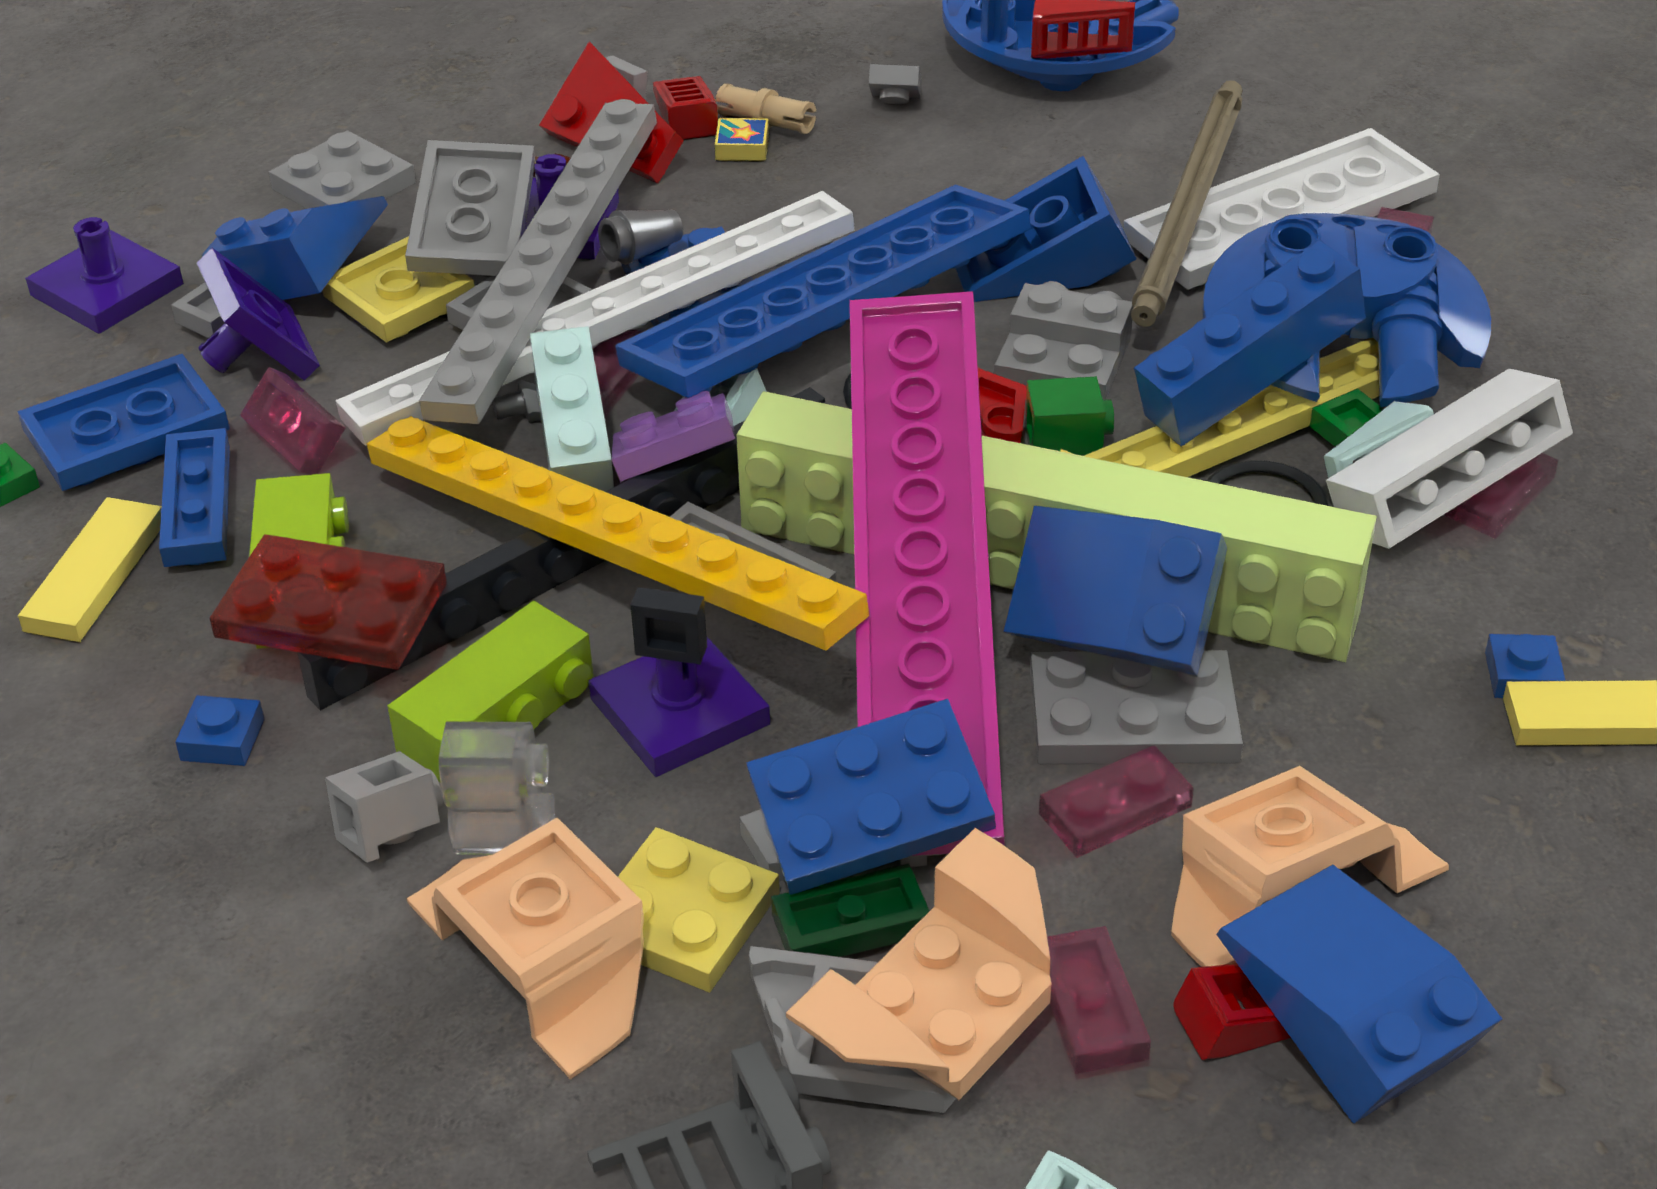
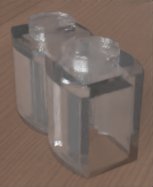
(493, 784)

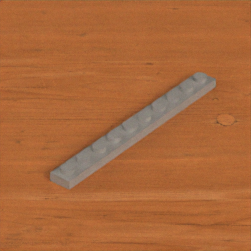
(537, 266)

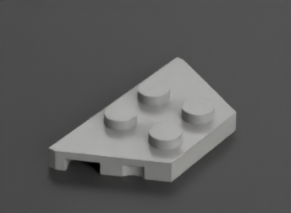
(780, 982)

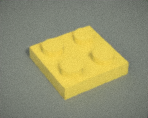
(389, 297)
(695, 906)

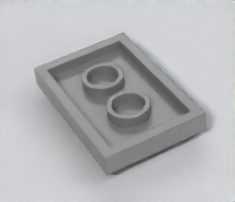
(469, 207)
(1109, 708)

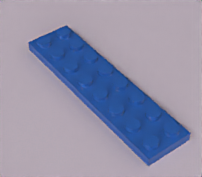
(815, 291)

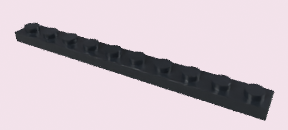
(531, 567)

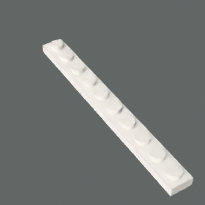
(630, 300)

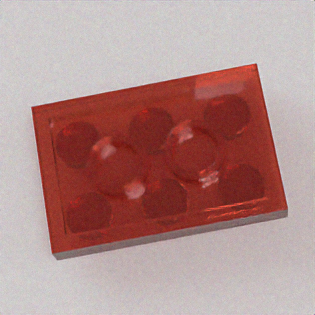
(329, 601)

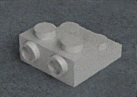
(1065, 335)

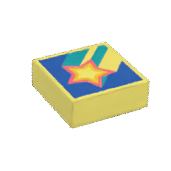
(741, 139)

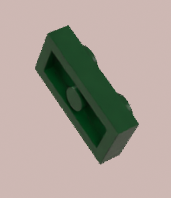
(850, 913)

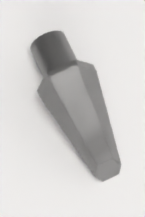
(520, 402)

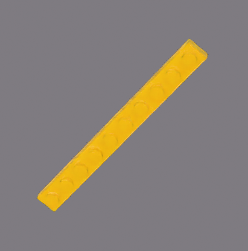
(623, 533)

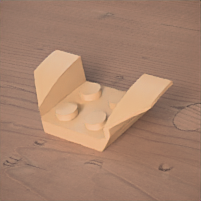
(1272, 840)
(555, 931)
(953, 984)

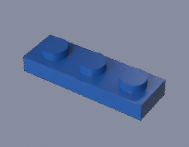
(195, 498)

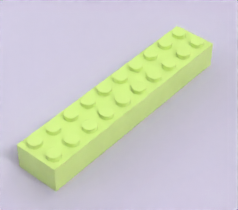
(1289, 563)

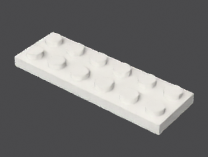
(1338, 178)

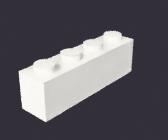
(1453, 454)

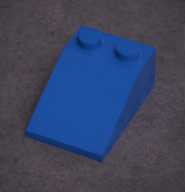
(1070, 239)
(298, 249)
(1118, 586)
(1358, 989)

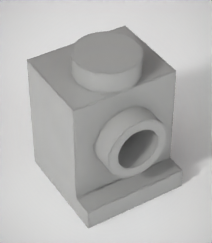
(382, 803)

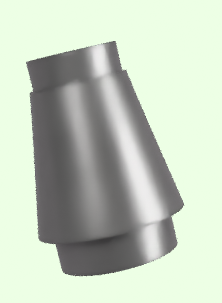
(637, 233)

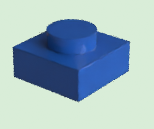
(1522, 660)
(220, 730)

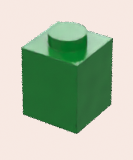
(1067, 414)

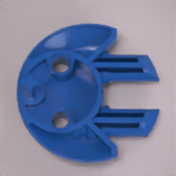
(1003, 36)
(1412, 295)

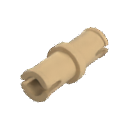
(766, 104)

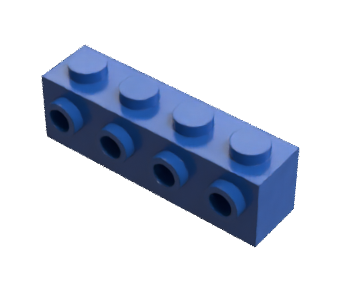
(1250, 342)

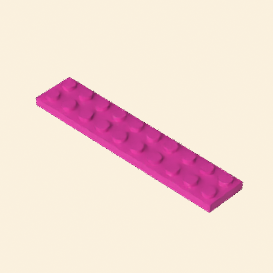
(923, 522)

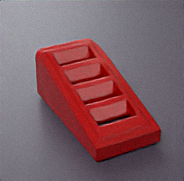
(1066, 44)
(687, 106)
(1215, 1019)

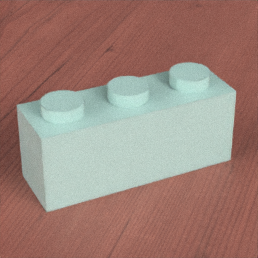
(571, 406)

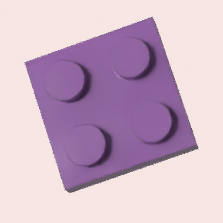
(655, 442)

